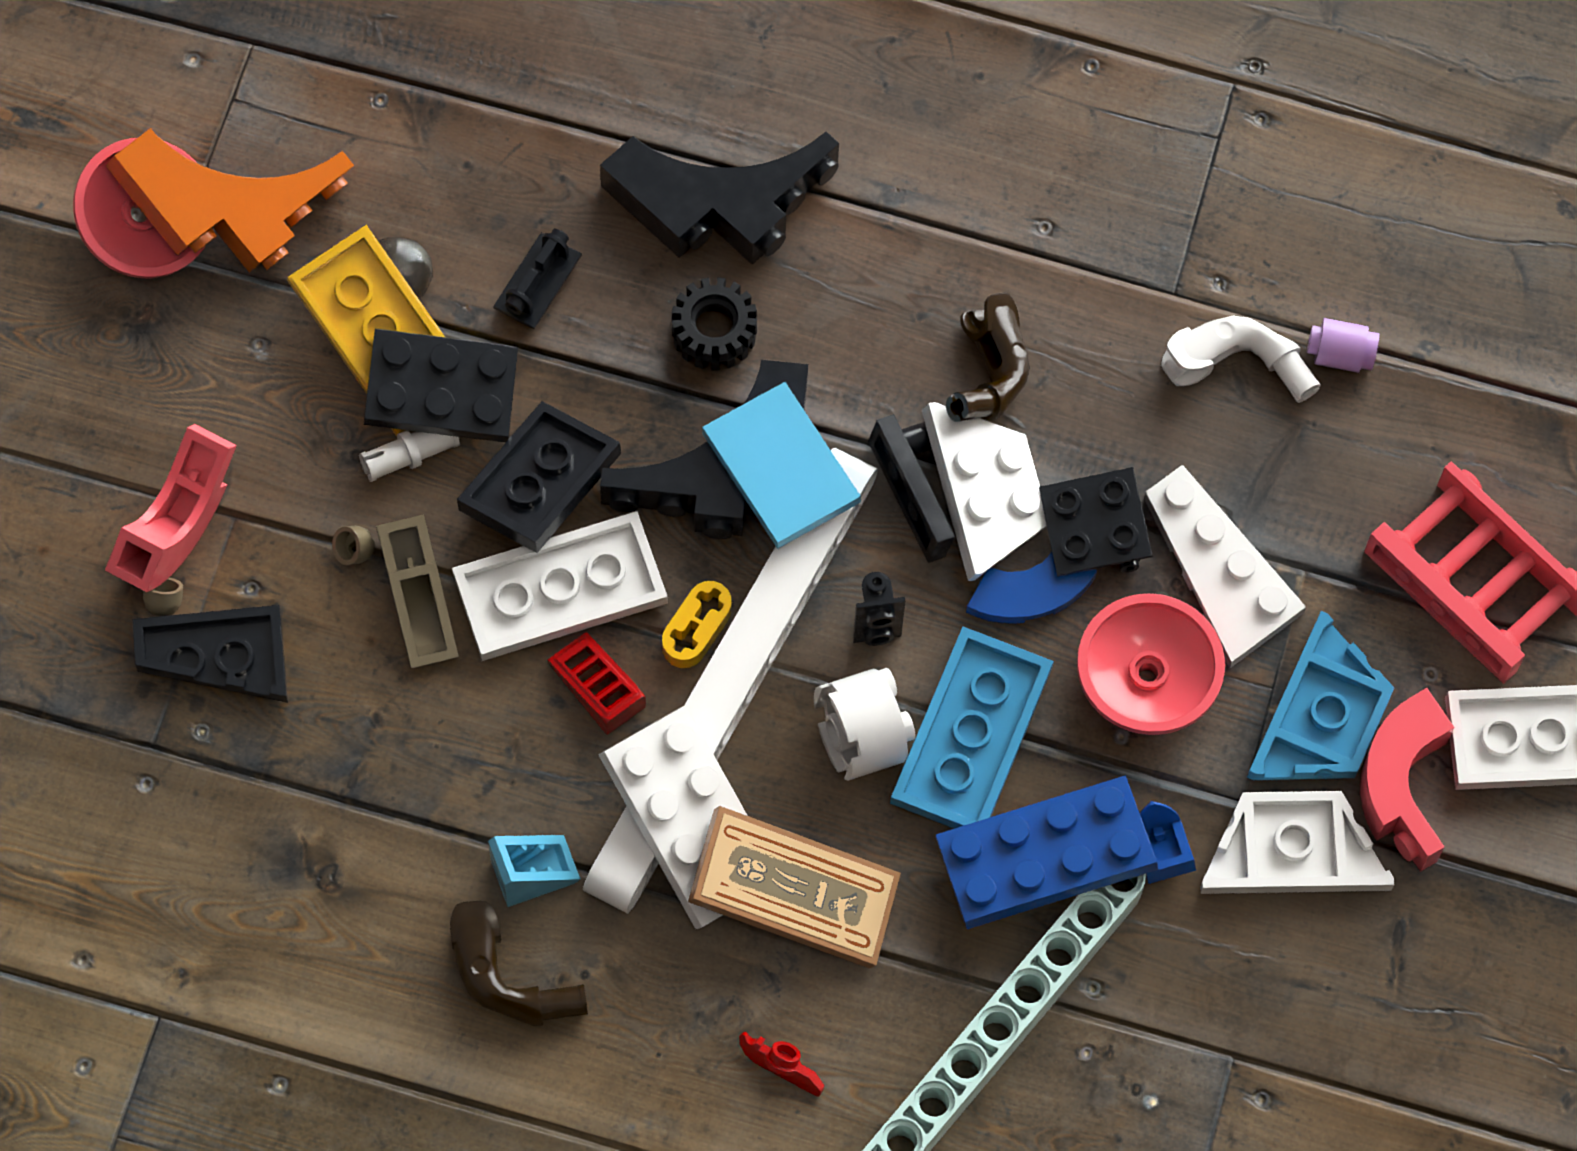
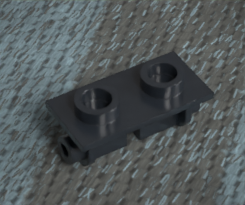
(538, 278)
(880, 614)

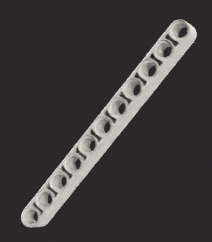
(735, 676)

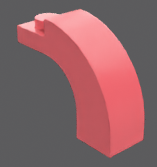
(171, 527)
(1403, 739)

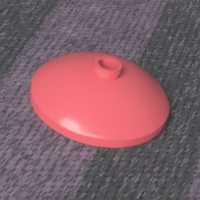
(109, 230)
(1154, 636)

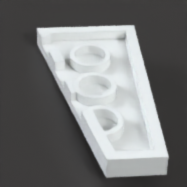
(1225, 571)

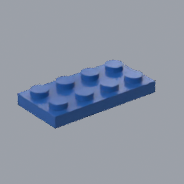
(1046, 852)

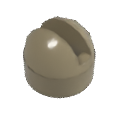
(350, 537)
(165, 598)

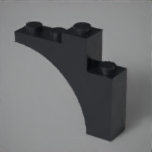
(742, 204)
(697, 479)

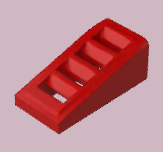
(618, 712)

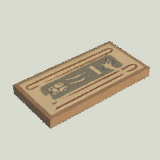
(794, 887)

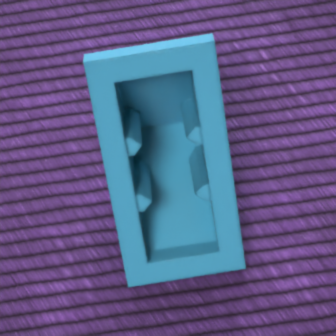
(531, 865)

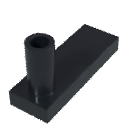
(896, 454)

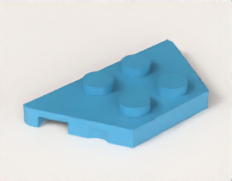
(1324, 712)

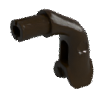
(1004, 354)
(474, 941)

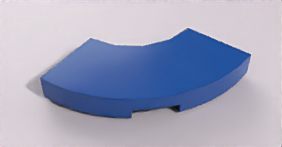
(1028, 593)

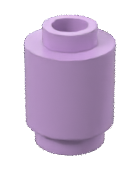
(1343, 345)

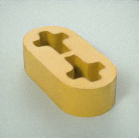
(705, 630)

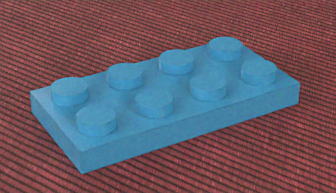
(971, 730)

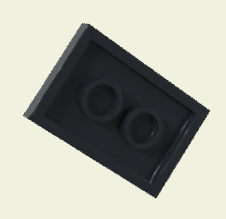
(440, 385)
(539, 476)

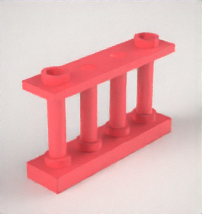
(1466, 615)

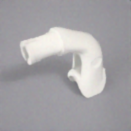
(1196, 351)

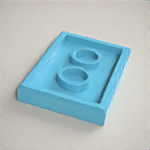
(781, 465)

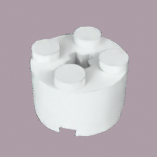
(863, 723)

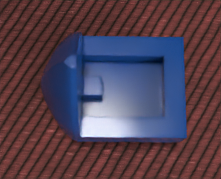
(1167, 841)

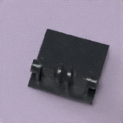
(1096, 522)

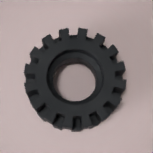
(714, 298)

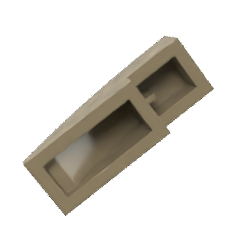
(417, 591)

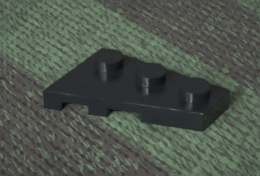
(216, 649)

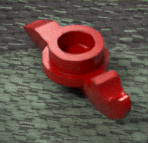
(783, 1061)

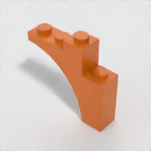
(246, 212)

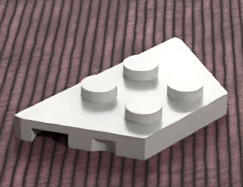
(986, 485)
(1295, 846)

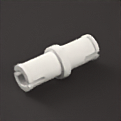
(403, 452)

